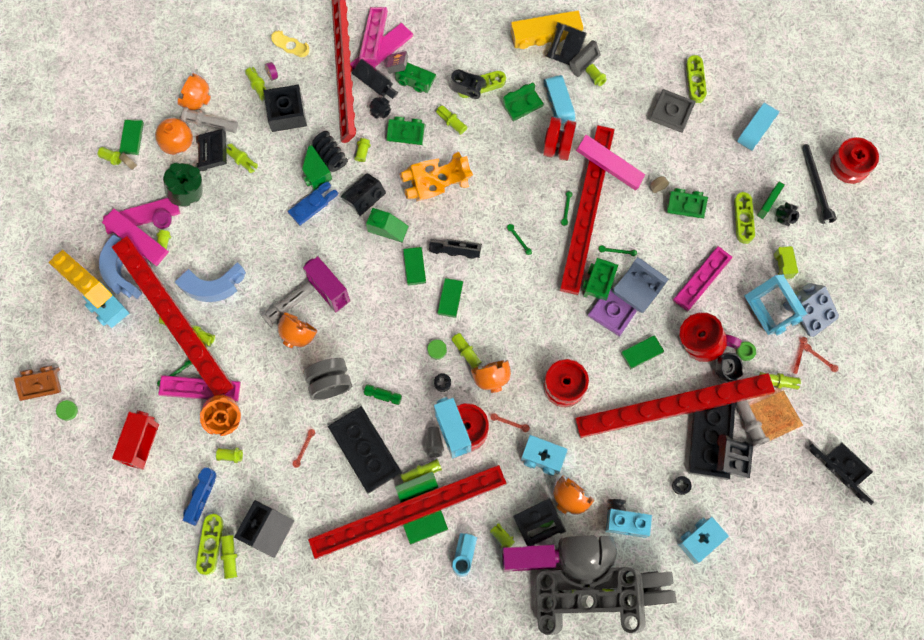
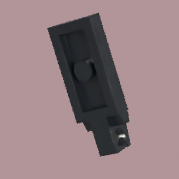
(374, 79)
(455, 248)

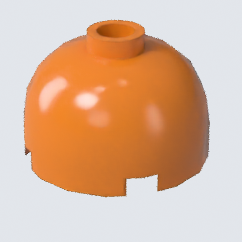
(194, 93)
(173, 136)
(295, 331)
(492, 376)
(220, 415)
(571, 497)

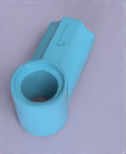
(464, 552)

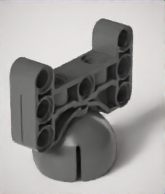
(590, 563)

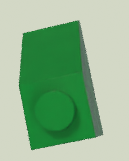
(315, 170)
(386, 225)

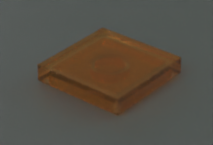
(776, 415)

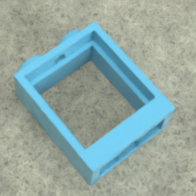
(761, 312)
(452, 427)

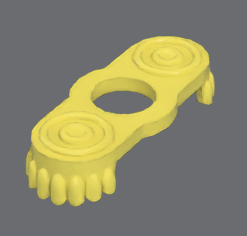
(281, 40)

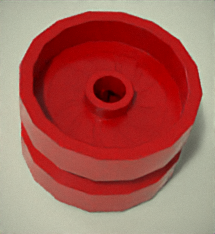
(559, 138)
(854, 160)
(703, 337)
(571, 373)
(477, 422)

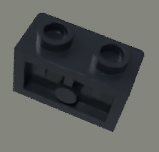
(364, 194)

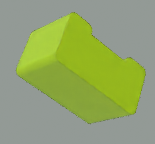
(786, 261)

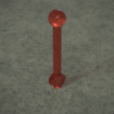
(803, 341)
(834, 368)
(525, 428)
(296, 463)

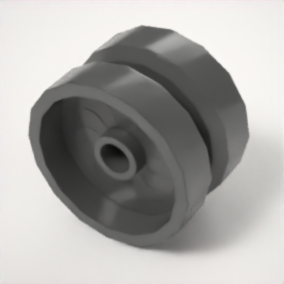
(327, 378)
(652, 588)

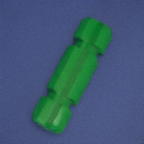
(382, 394)

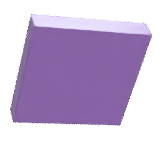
(613, 313)

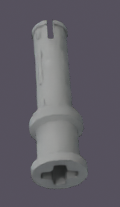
(200, 119)
(279, 309)
(752, 426)

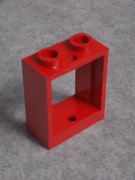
(136, 440)

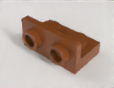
(38, 383)

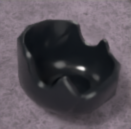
(726, 361)

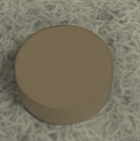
(125, 159)
(659, 184)

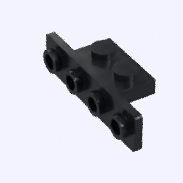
(848, 466)

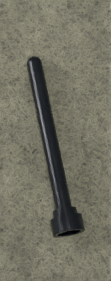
(826, 213)

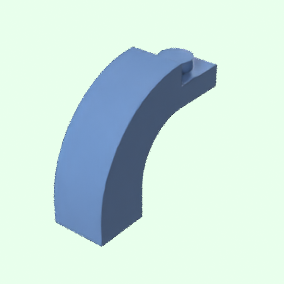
(110, 270)
(211, 290)

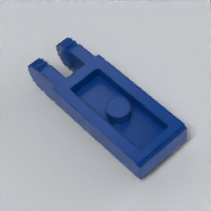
(312, 204)
(199, 496)

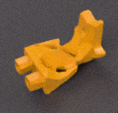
(456, 172)

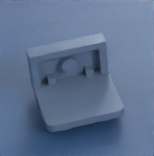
(640, 285)
(819, 308)

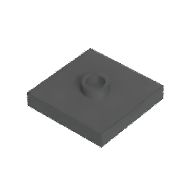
(672, 110)

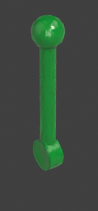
(564, 221)
(602, 248)
(528, 251)
(186, 365)

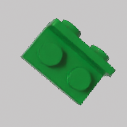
(416, 77)
(522, 101)
(406, 131)
(687, 204)
(601, 279)

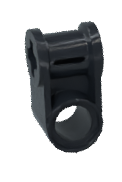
(468, 83)

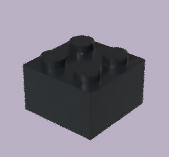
(285, 108)

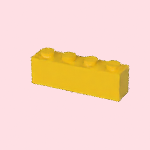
(542, 29)
(80, 278)

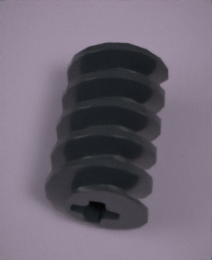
(329, 152)

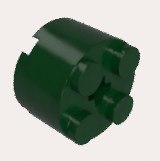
(183, 184)

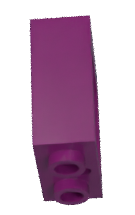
(326, 283)
(529, 558)

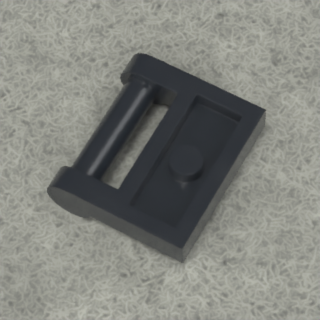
(572, 44)
(215, 149)
(734, 463)
(537, 516)

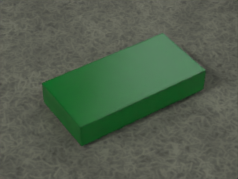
(131, 137)
(770, 200)
(414, 266)
(450, 298)
(642, 352)
(416, 487)
(425, 527)

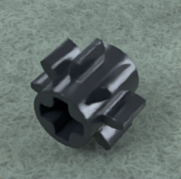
(380, 107)
(787, 214)

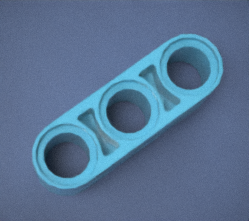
(560, 98)
(758, 126)

